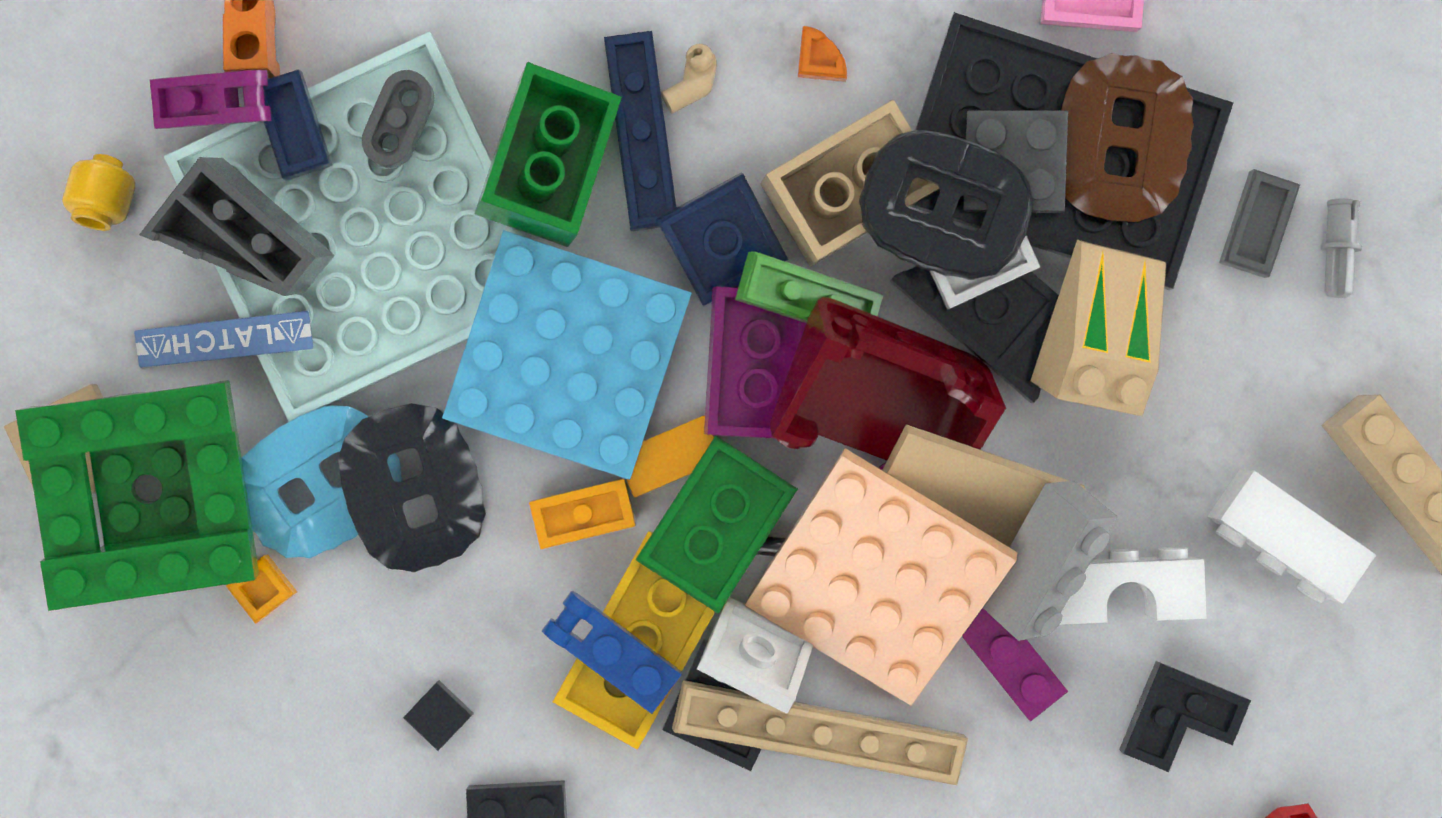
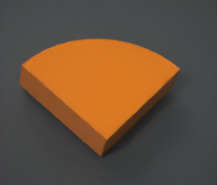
(820, 57)

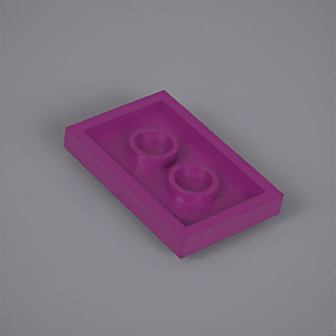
(746, 365)

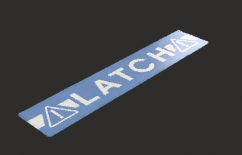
(224, 339)

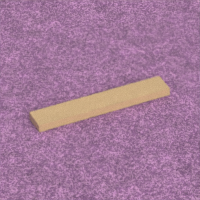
(820, 733)

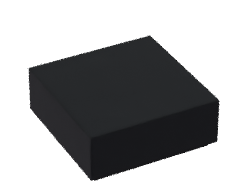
(438, 715)

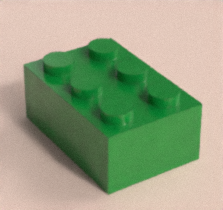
(548, 155)

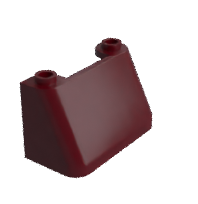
(869, 378)

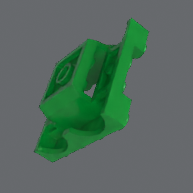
(182, 541)

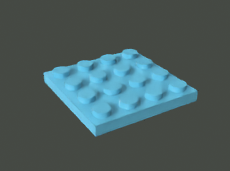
(566, 355)

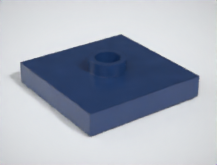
(716, 234)

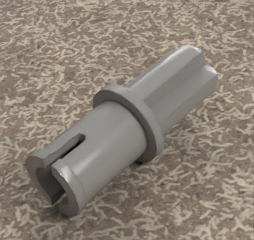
(1341, 246)

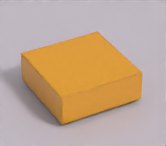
(265, 593)

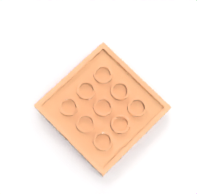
(880, 577)

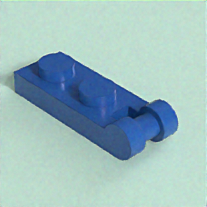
(613, 653)

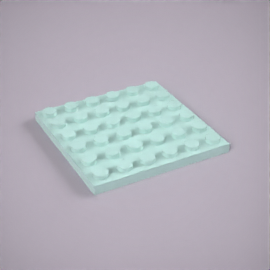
(401, 236)

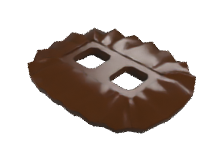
(1160, 142)

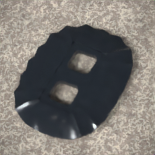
(958, 170)
(378, 500)

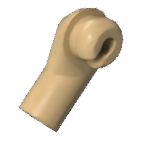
(697, 79)

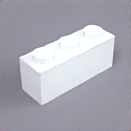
(1290, 537)

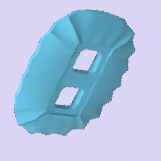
(296, 453)

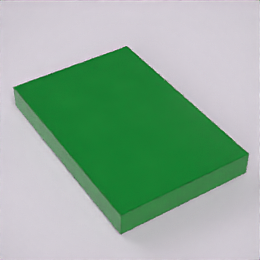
(716, 524)

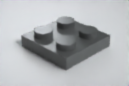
(1034, 144)

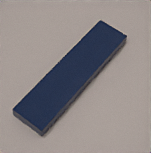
(640, 128)

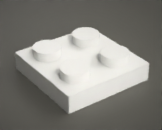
(755, 656)

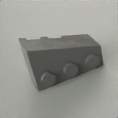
(235, 226)

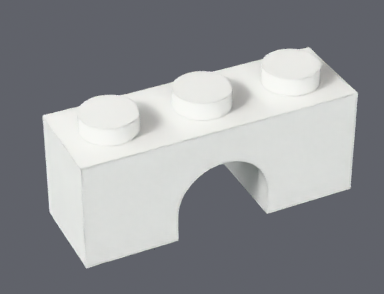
(1170, 585)

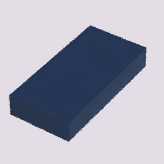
(294, 127)

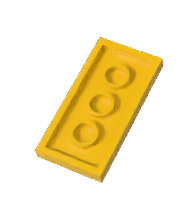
(660, 618)

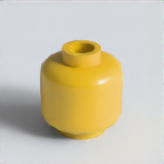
(98, 192)

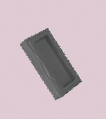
(1259, 223)

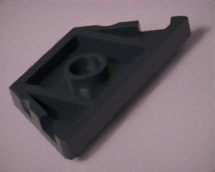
(998, 326)

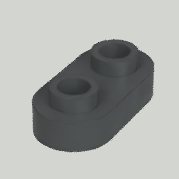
(394, 118)

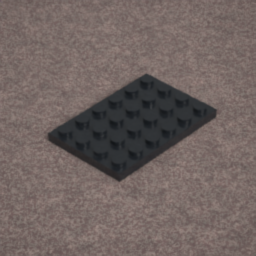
(1008, 71)

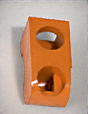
(249, 36)

